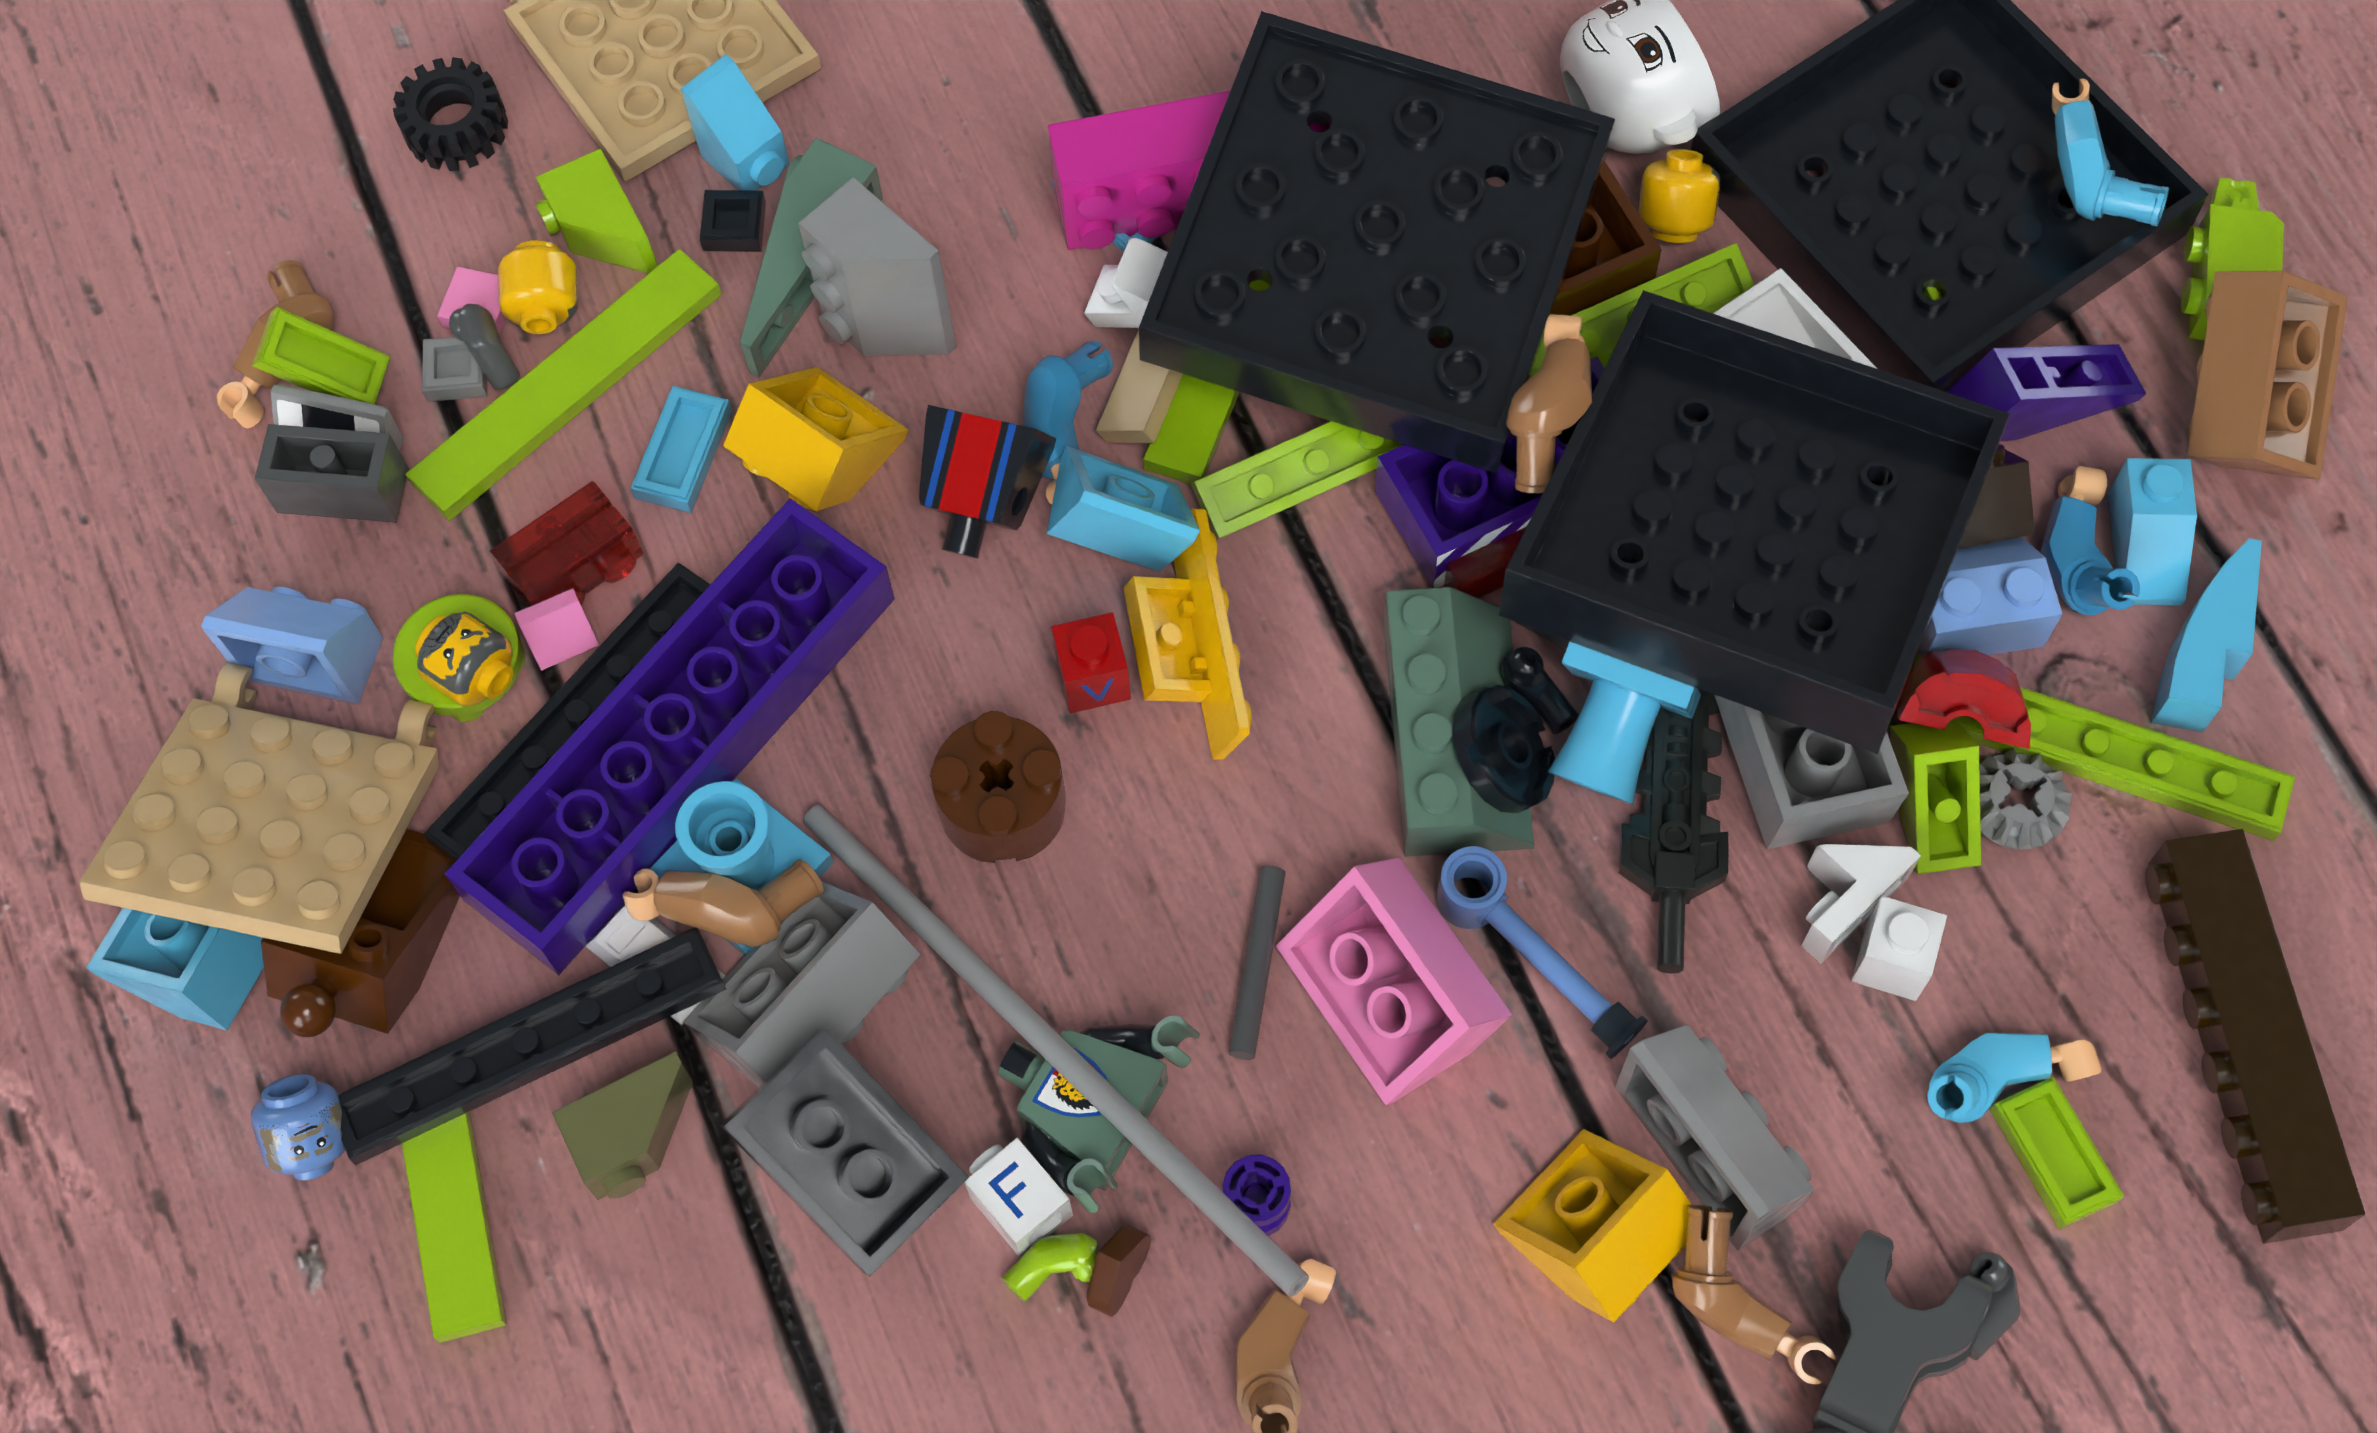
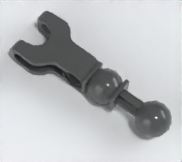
(1892, 1344)

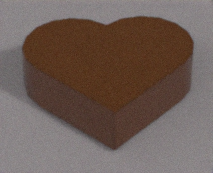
(1116, 1268)

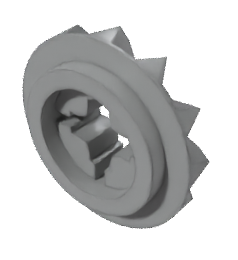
(2016, 825)

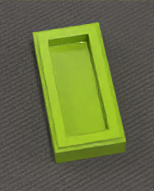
(319, 358)
(2056, 1153)

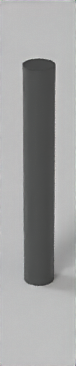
(1257, 963)

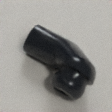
(1526, 675)

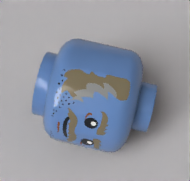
(298, 1126)

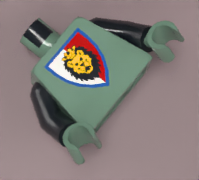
(1063, 1127)

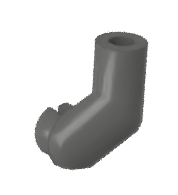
(478, 331)
(2004, 1303)

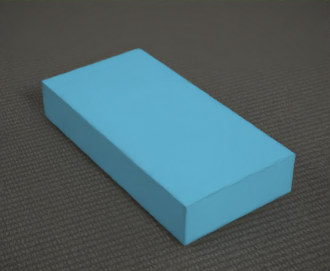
(681, 449)

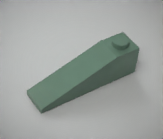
(784, 277)

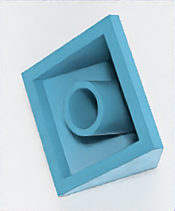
(1120, 511)

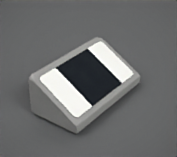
(318, 410)

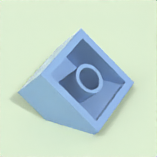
(1994, 601)
(297, 641)

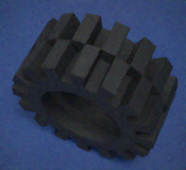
(443, 88)

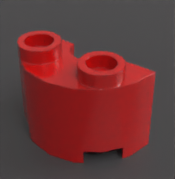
(1966, 685)

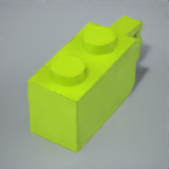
(2228, 239)

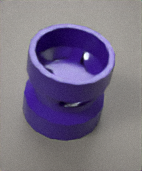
(1264, 1207)

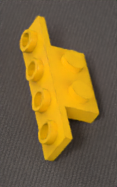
(1187, 641)

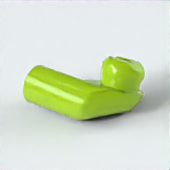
(1052, 1255)

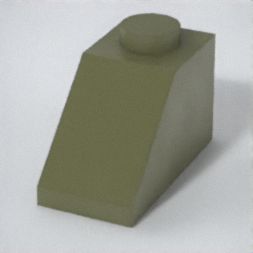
(625, 1126)

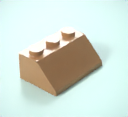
(2267, 373)

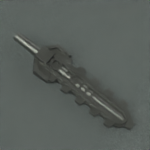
(1673, 845)

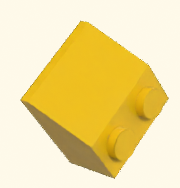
(812, 437)
(1599, 1223)

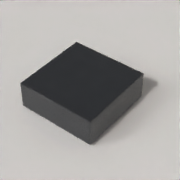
(732, 220)

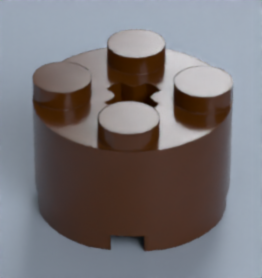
(970, 783)

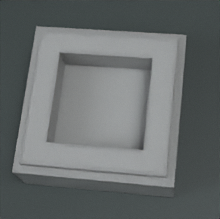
(450, 371)

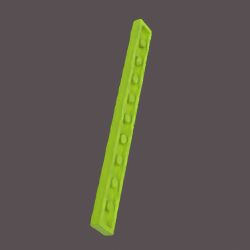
(1342, 453)

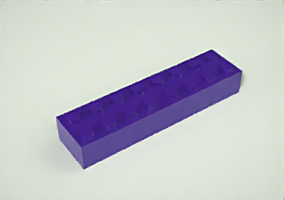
(678, 721)

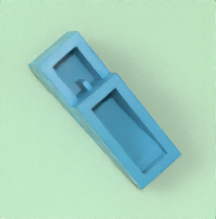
(2211, 644)

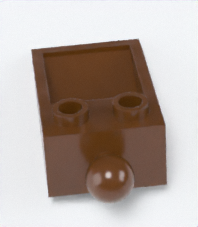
(383, 956)

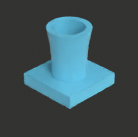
(1616, 721)
(737, 836)

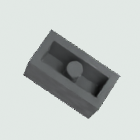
(332, 473)

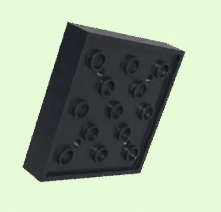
(1935, 185)
(1375, 240)
(1755, 519)

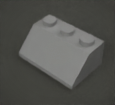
(875, 277)
(818, 974)
(1713, 1132)

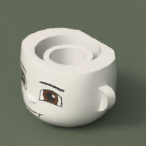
(1641, 70)

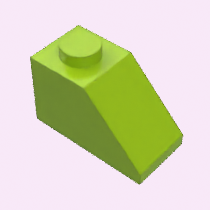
(594, 213)
(1943, 796)

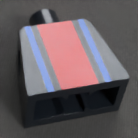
(979, 474)

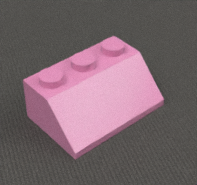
(1392, 978)

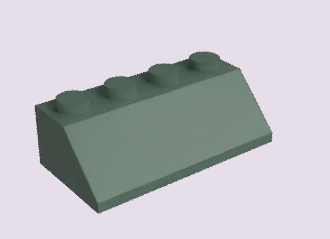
(1436, 655)

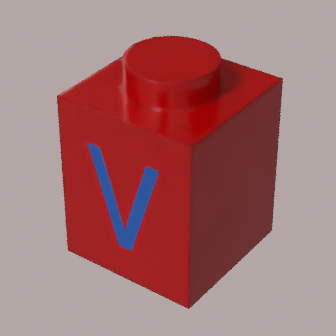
(1091, 662)

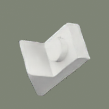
(1126, 288)
(1857, 881)

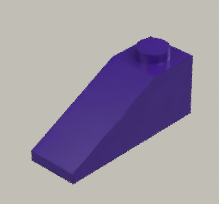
(2050, 385)

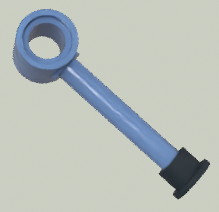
(1612, 1023)

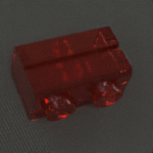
(569, 548)

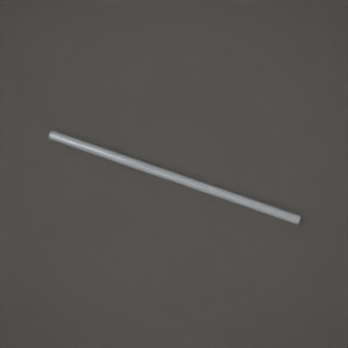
(1060, 1054)

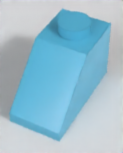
(734, 127)
(2154, 526)

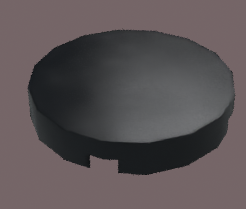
(1502, 749)

